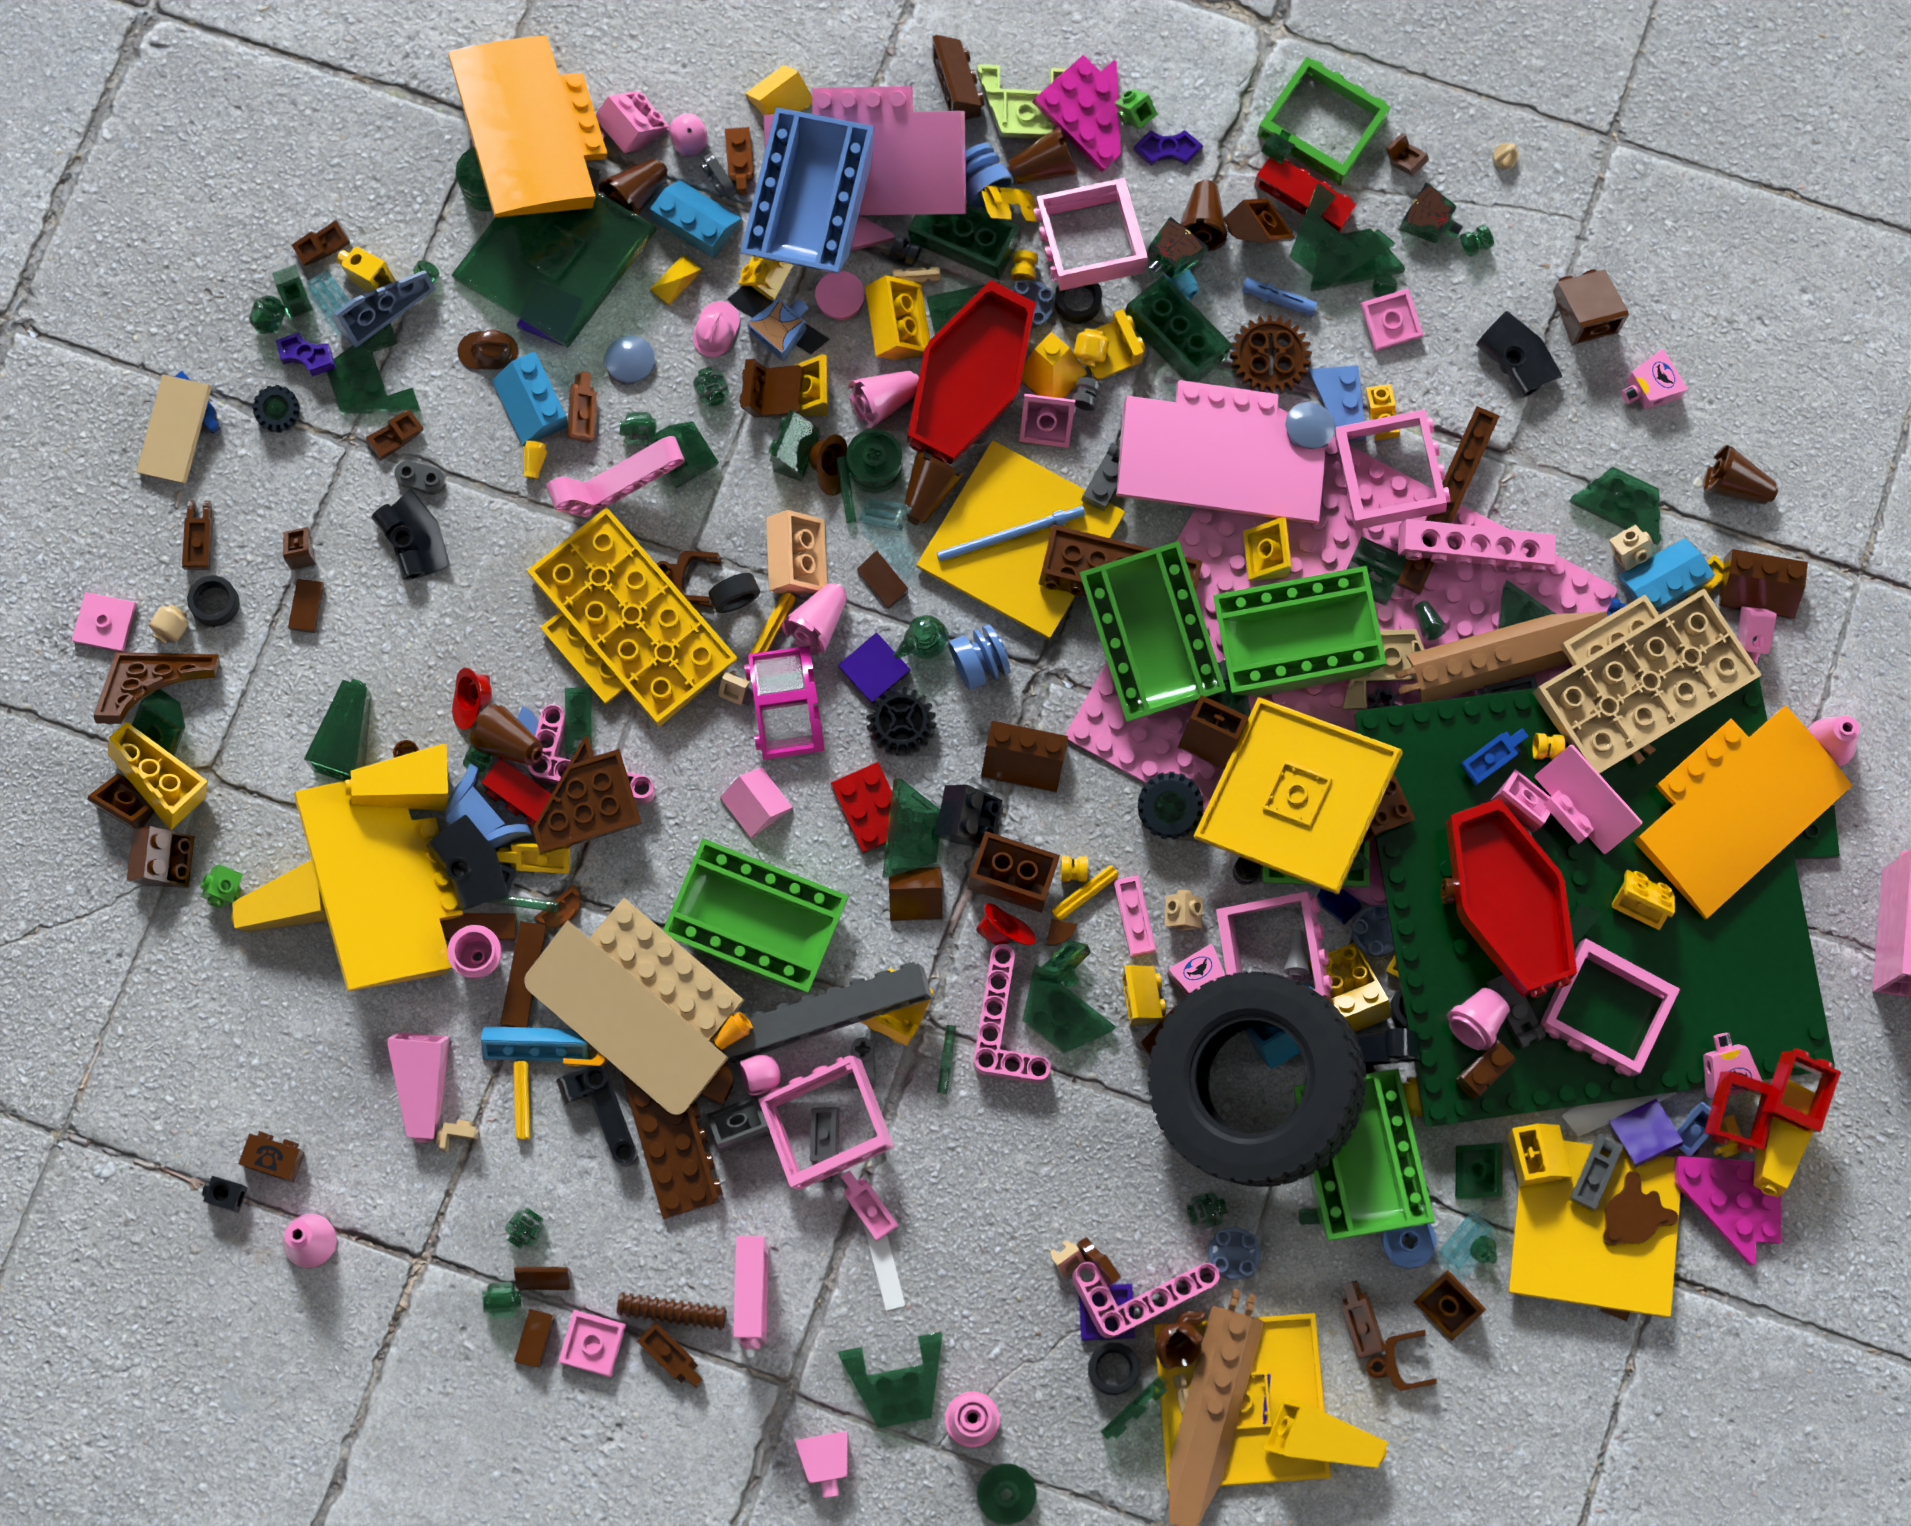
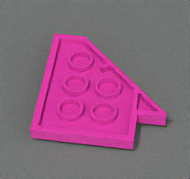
(1085, 109)
(1730, 1201)

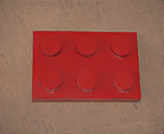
(866, 804)

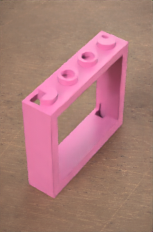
(1082, 198)
(1398, 512)
(1314, 932)
(1633, 974)
(840, 1162)
(751, 1291)

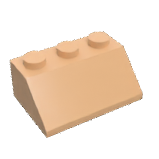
(796, 553)

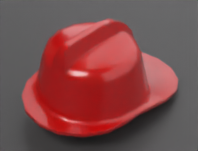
(470, 696)
(1003, 927)

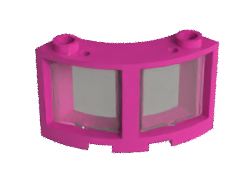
(782, 702)

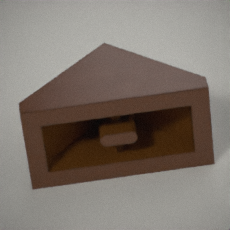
(298, 548)

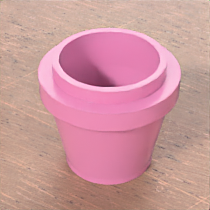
(466, 944)
(1479, 1019)
(965, 1432)

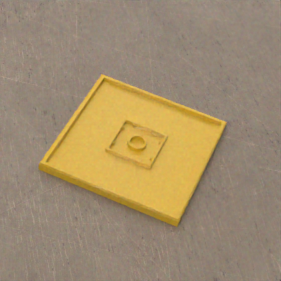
(1005, 576)
(1298, 795)
(1562, 1249)
(1291, 1356)

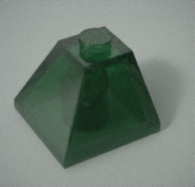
(161, 720)

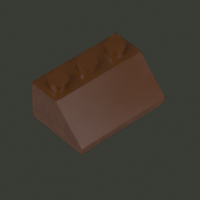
(956, 77)
(1762, 582)
(1024, 756)
(1013, 872)

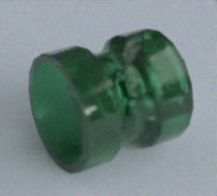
(1477, 240)

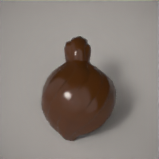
(1180, 1342)

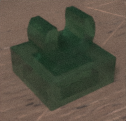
(1278, 146)

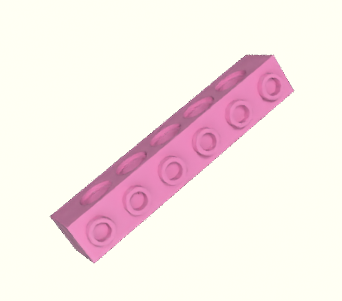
(1540, 545)

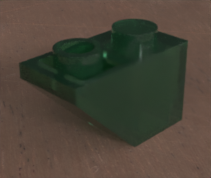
(292, 291)

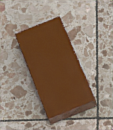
(306, 605)

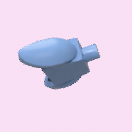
(469, 802)

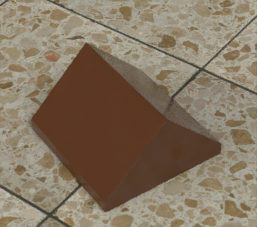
(122, 802)
(916, 895)
(1449, 1305)

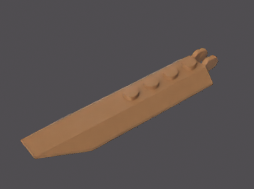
(1494, 655)
(1212, 1410)

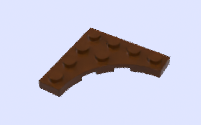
(140, 674)

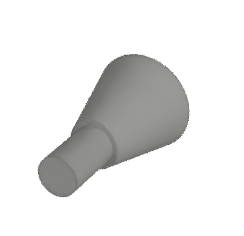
(1297, 964)

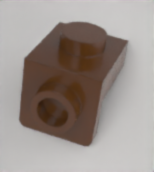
(1405, 156)

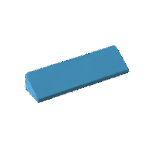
(532, 1044)

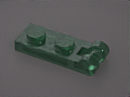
(577, 717)

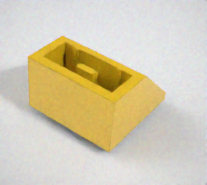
(1538, 1154)

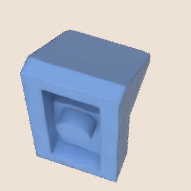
(1693, 1129)

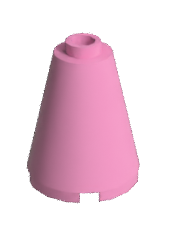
(881, 395)
(816, 618)
(1837, 737)
(309, 1240)

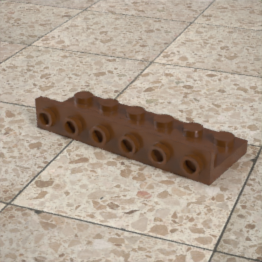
(1077, 551)
(674, 1154)

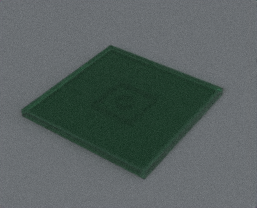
(555, 264)

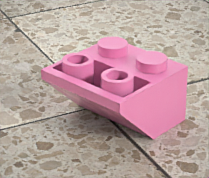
(630, 120)

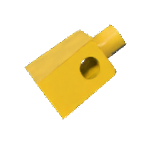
(365, 269)

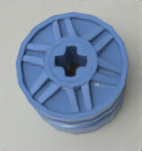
(983, 171)
(979, 657)

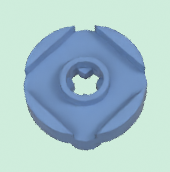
(1405, 1257)

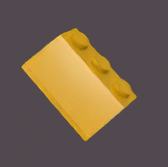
(897, 318)

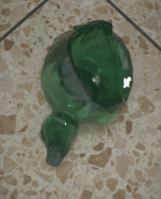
(924, 638)

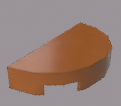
(568, 909)

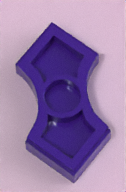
(1178, 147)
(314, 357)

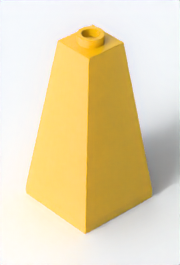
(406, 781)
(282, 902)
(1783, 1145)
(1315, 1435)

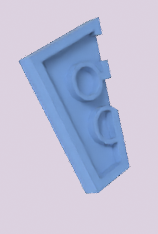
(1340, 394)

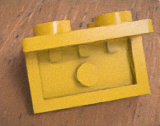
(765, 275)
(1645, 899)

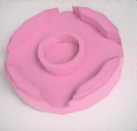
(839, 295)

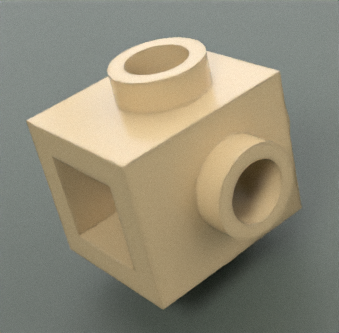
(1631, 547)
(1183, 911)

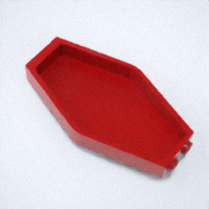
(970, 372)
(1511, 898)

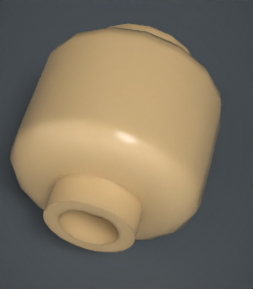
(168, 624)

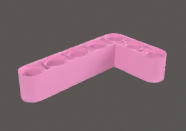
(617, 482)
(557, 765)
(996, 1023)
(1142, 1302)

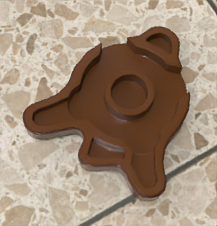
(1634, 1215)

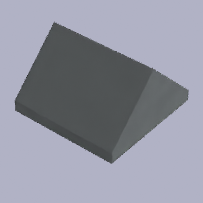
(738, 1124)

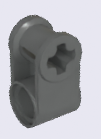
(868, 1062)

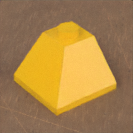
(1052, 369)

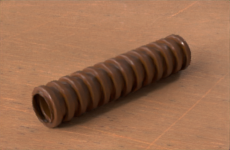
(671, 1311)

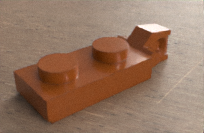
(739, 157)
(582, 409)

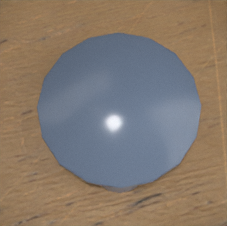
(1041, 295)
(629, 359)
(1310, 425)
(1372, 931)
(1234, 1253)

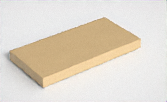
(174, 429)

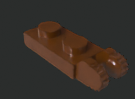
(197, 537)

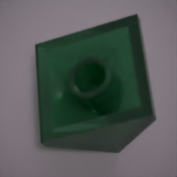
(1479, 1172)

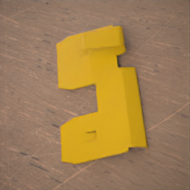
(1008, 196)

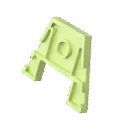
(1013, 108)

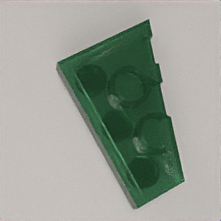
(1135, 1408)

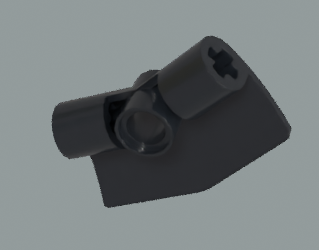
(1513, 339)
(426, 549)
(483, 874)

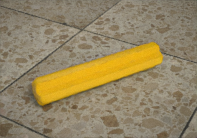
(774, 623)
(1085, 893)
(521, 1100)

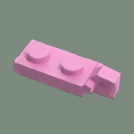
(868, 1206)

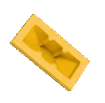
(676, 279)

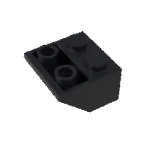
(967, 815)

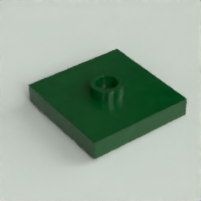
(1819, 838)

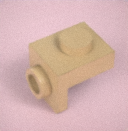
(461, 1130)

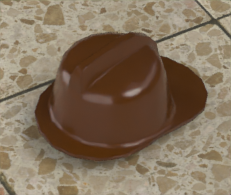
(487, 350)
(823, 461)

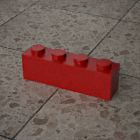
(1295, 189)
(515, 790)

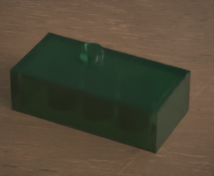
(968, 238)
(1178, 330)

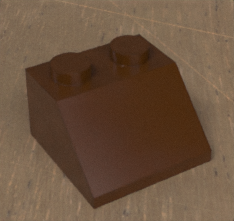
(1257, 222)

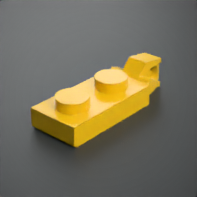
(528, 858)

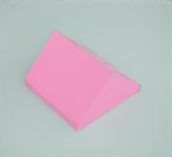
(1046, 420)
(1524, 800)
(755, 801)

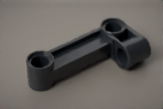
(577, 1086)

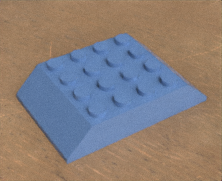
(809, 190)

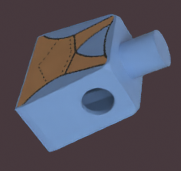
(779, 327)

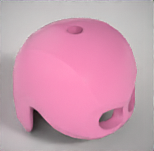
(688, 143)
(761, 1074)

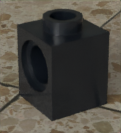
(234, 1199)

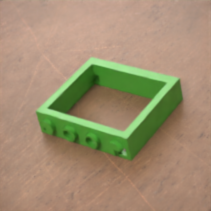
(1305, 152)

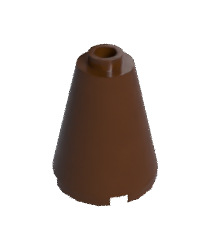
(1043, 160)
(635, 185)
(1205, 215)
(1738, 478)
(928, 487)
(505, 736)

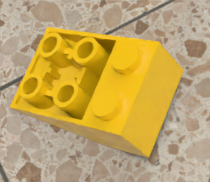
(1355, 988)

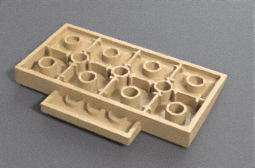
(1643, 676)

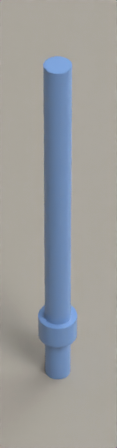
(1058, 518)

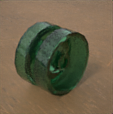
(861, 457)
(1022, 1494)

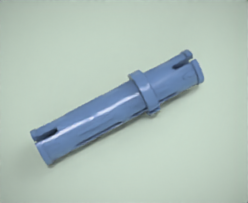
(1279, 296)

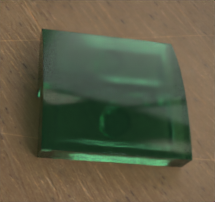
(1383, 567)

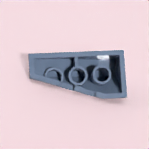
(378, 308)

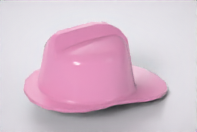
(716, 329)

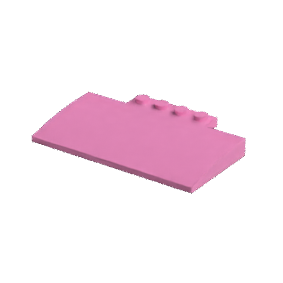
(915, 154)
(1218, 453)

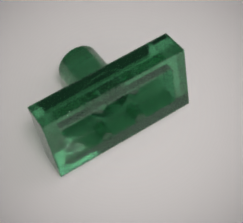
(1063, 964)

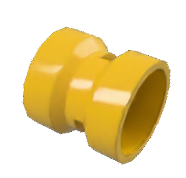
(1024, 265)
(1547, 746)
(1074, 869)

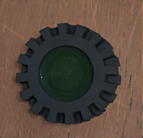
(276, 408)

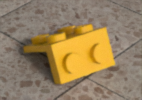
(1123, 349)
(900, 1024)

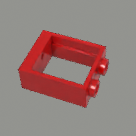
(1822, 1099)
(1761, 1122)

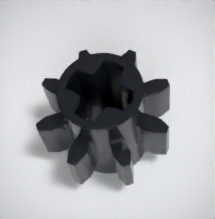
(1385, 695)

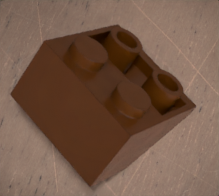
(1212, 732)
(160, 857)

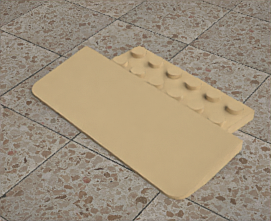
(638, 1003)

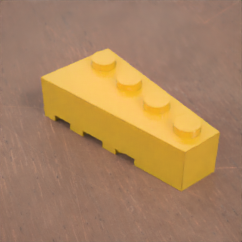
(157, 775)

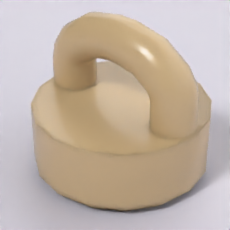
(1505, 155)

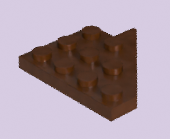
(587, 802)

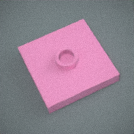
(1391, 320)
(104, 622)
(592, 1343)

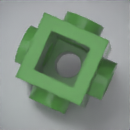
(1135, 108)
(221, 886)

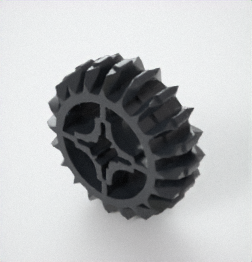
(894, 714)

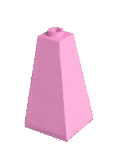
(419, 1076)

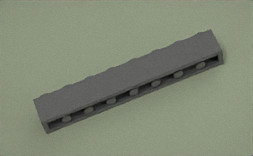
(832, 1010)

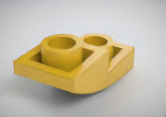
(1381, 405)

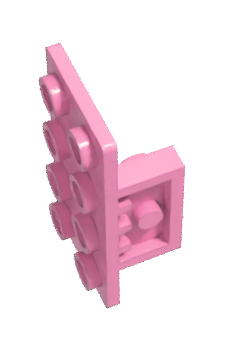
(1585, 801)

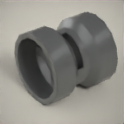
(1086, 393)

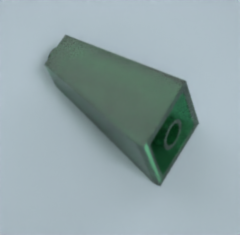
(343, 734)

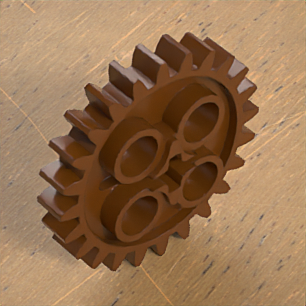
(1293, 355)

